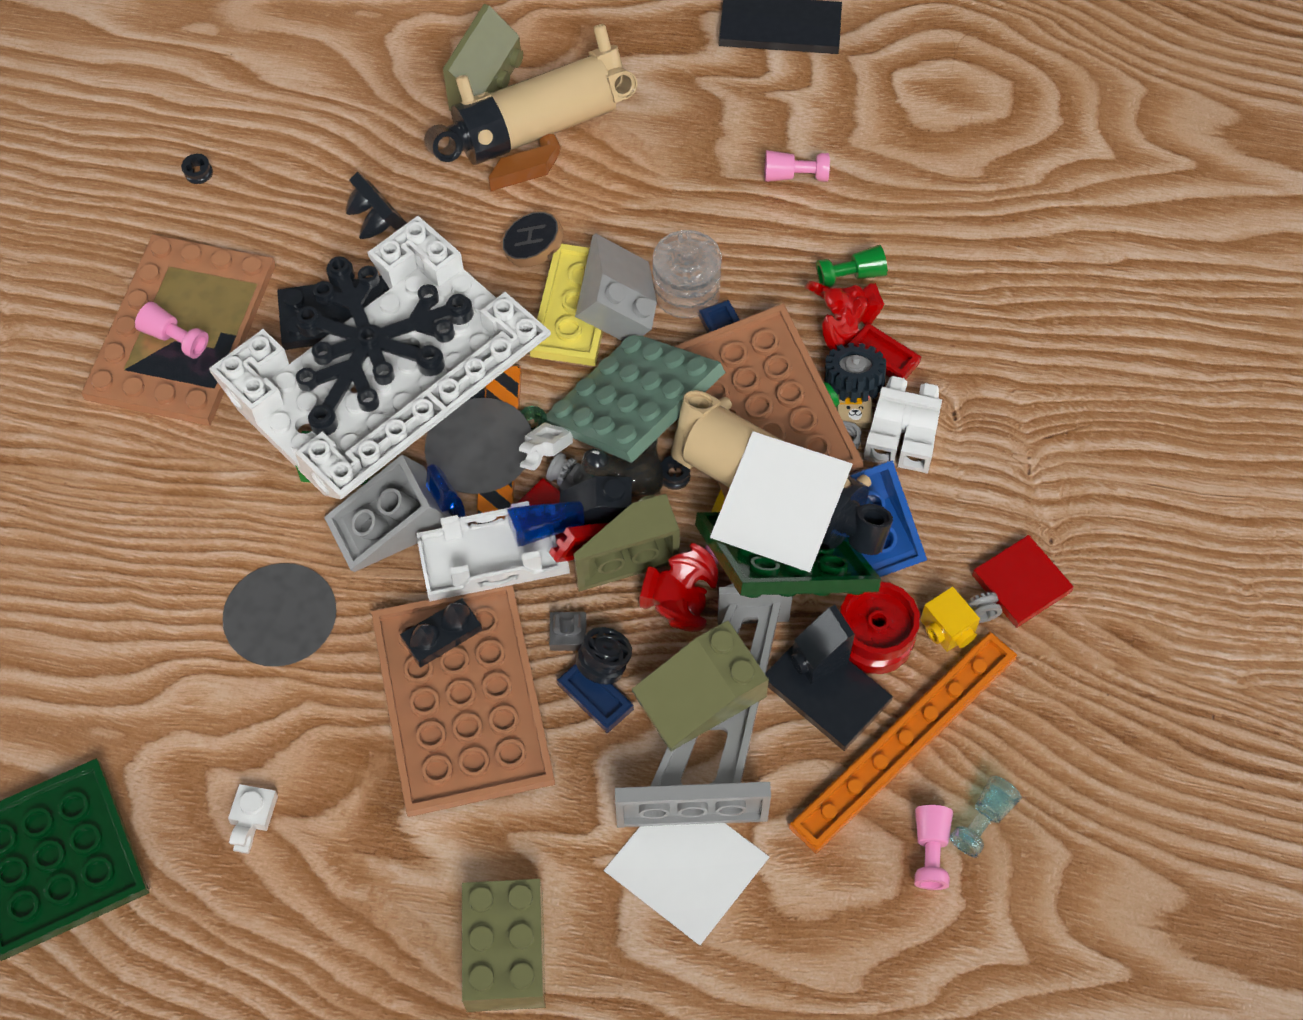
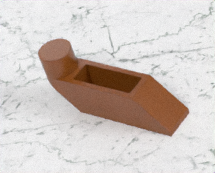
(526, 164)

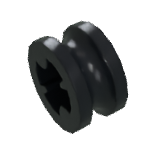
(205, 168)
(674, 482)

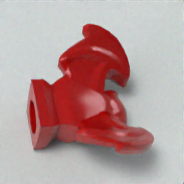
(850, 308)
(675, 590)

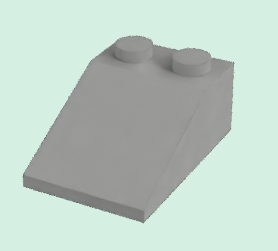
(616, 291)
(385, 514)

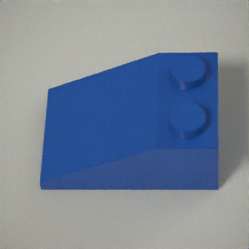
(903, 543)

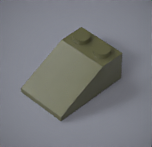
(630, 543)
(701, 686)

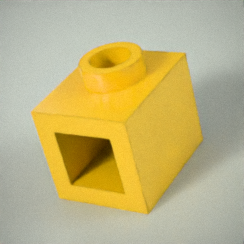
(950, 620)

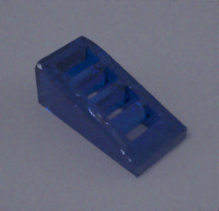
(542, 521)

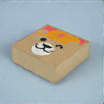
(857, 413)

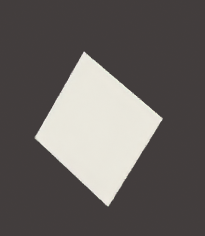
(781, 501)
(687, 872)

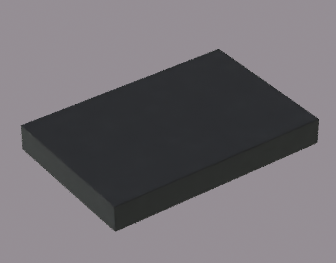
(836, 704)

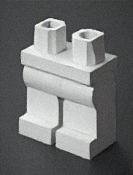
(907, 414)

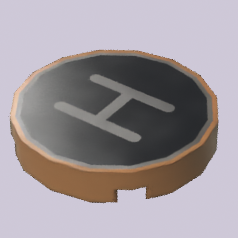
(532, 238)

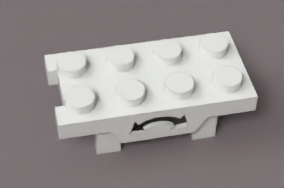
(482, 556)

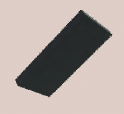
(782, 25)

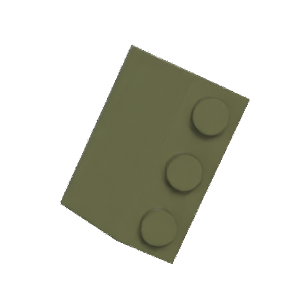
(485, 55)

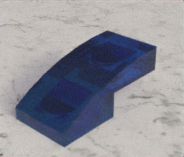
(443, 492)

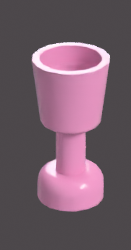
(783, 166)
(162, 325)
(933, 832)

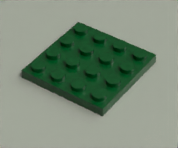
(754, 575)
(62, 858)

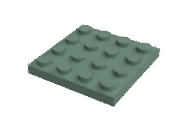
(633, 396)

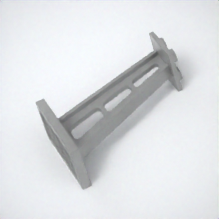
(726, 797)

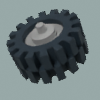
(855, 372)

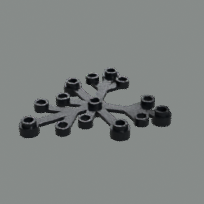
(421, 320)

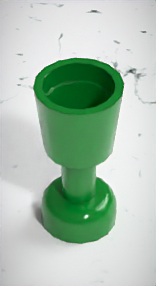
(863, 264)

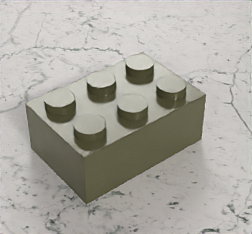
(503, 945)

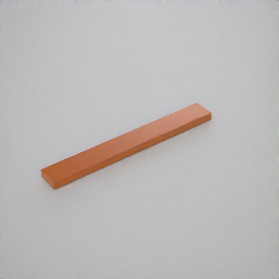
(902, 742)

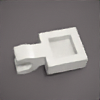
(544, 441)
(250, 811)

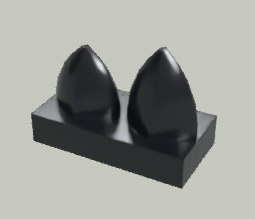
(381, 215)
(441, 632)

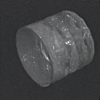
(686, 273)

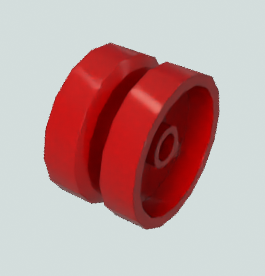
(883, 628)

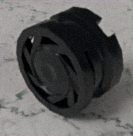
(603, 656)

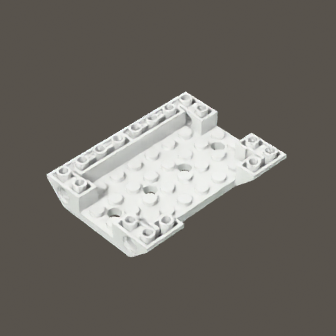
(268, 395)

